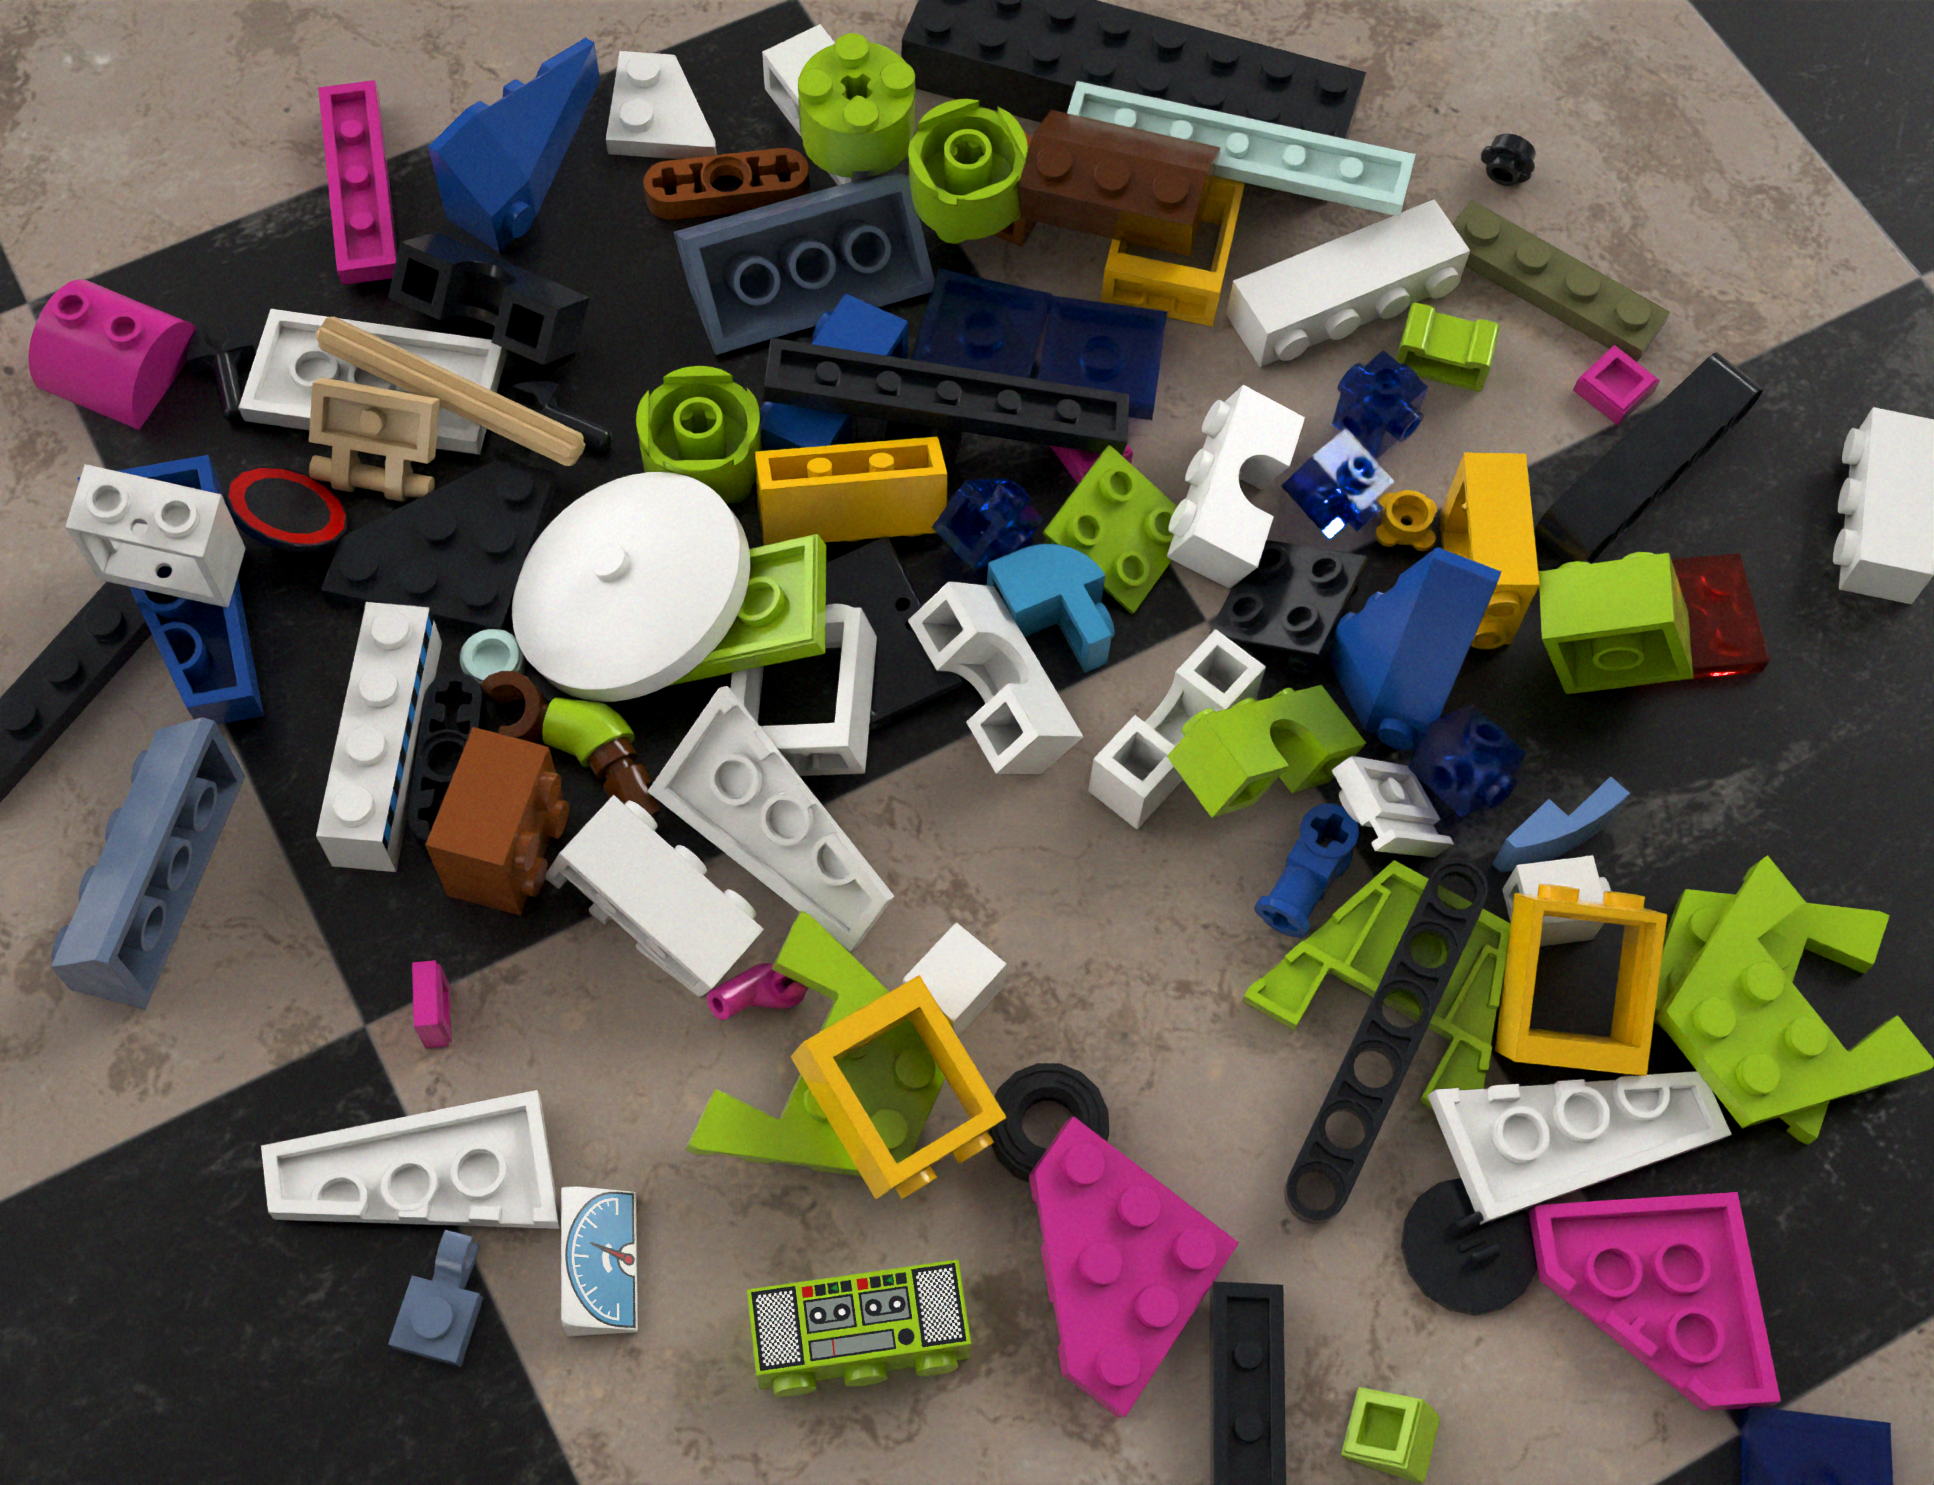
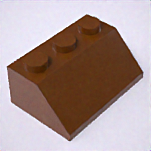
(1117, 182)

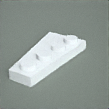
(763, 816)
(1560, 1137)
(430, 1168)

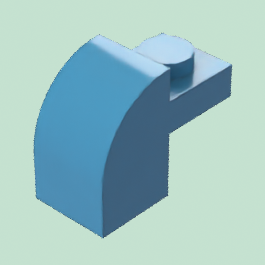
(1059, 587)

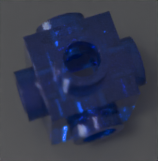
(1380, 403)
(1339, 485)
(987, 521)
(1467, 761)

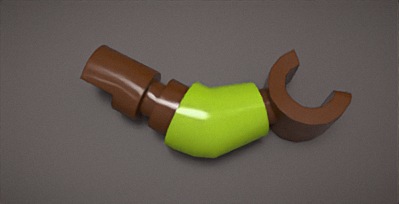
(580, 728)

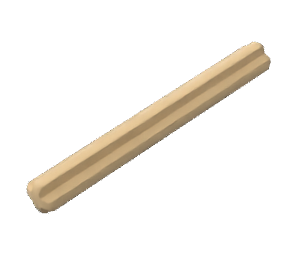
(454, 391)

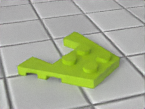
(1833, 932)
(1358, 948)
(1756, 1031)
(889, 1075)

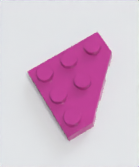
(1118, 1263)
(1668, 1287)

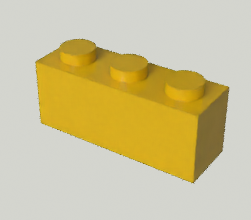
(851, 490)

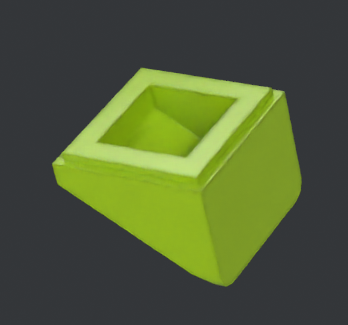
(1391, 1433)

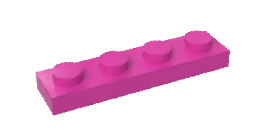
(358, 182)

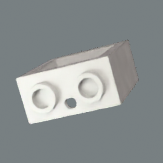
(140, 524)
(827, 746)

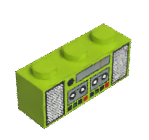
(859, 1327)

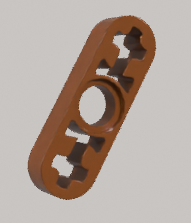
(707, 169)

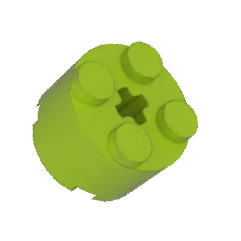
(856, 107)
(966, 170)
(702, 429)

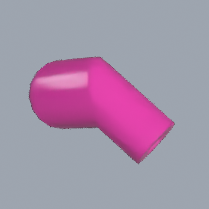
(755, 988)

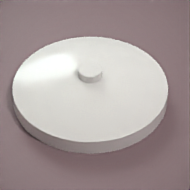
(631, 586)

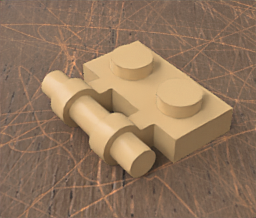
(374, 422)

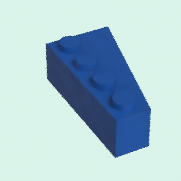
(199, 641)

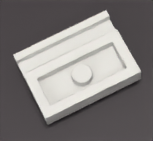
(1393, 804)

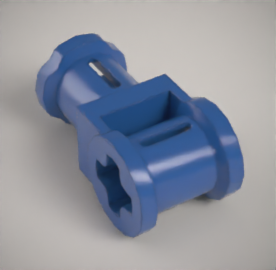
(1310, 869)

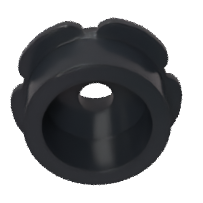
(1509, 159)

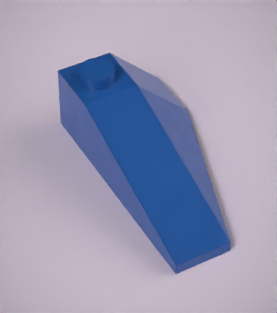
(504, 156)
(1410, 645)

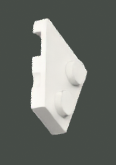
(655, 110)

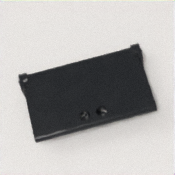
(902, 670)

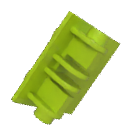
(1119, 525)

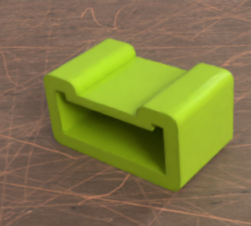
(1448, 347)

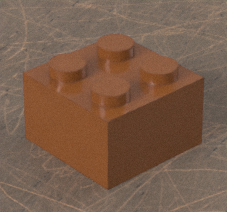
(498, 822)

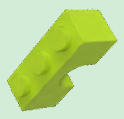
(1243, 750)

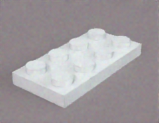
(290, 360)

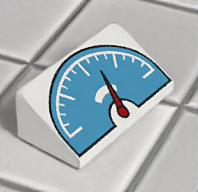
(598, 1261)

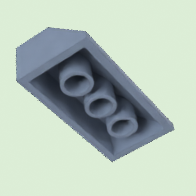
(798, 258)
(149, 865)

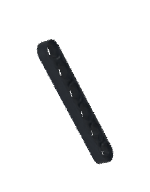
(1393, 1042)

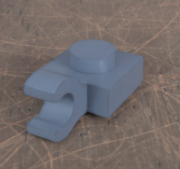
(439, 1312)

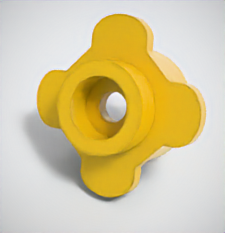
(1412, 507)

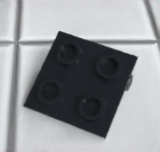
(1292, 601)

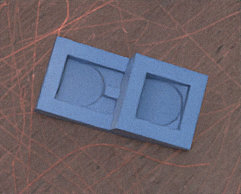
(1553, 833)

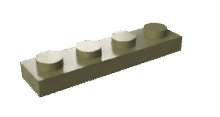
(1558, 282)

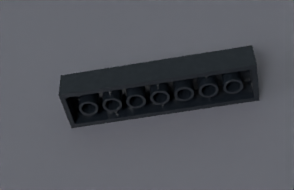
(1036, 50)

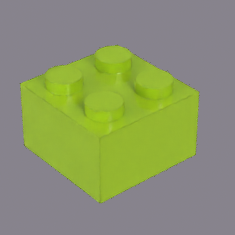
(1615, 623)

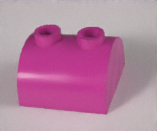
(107, 351)

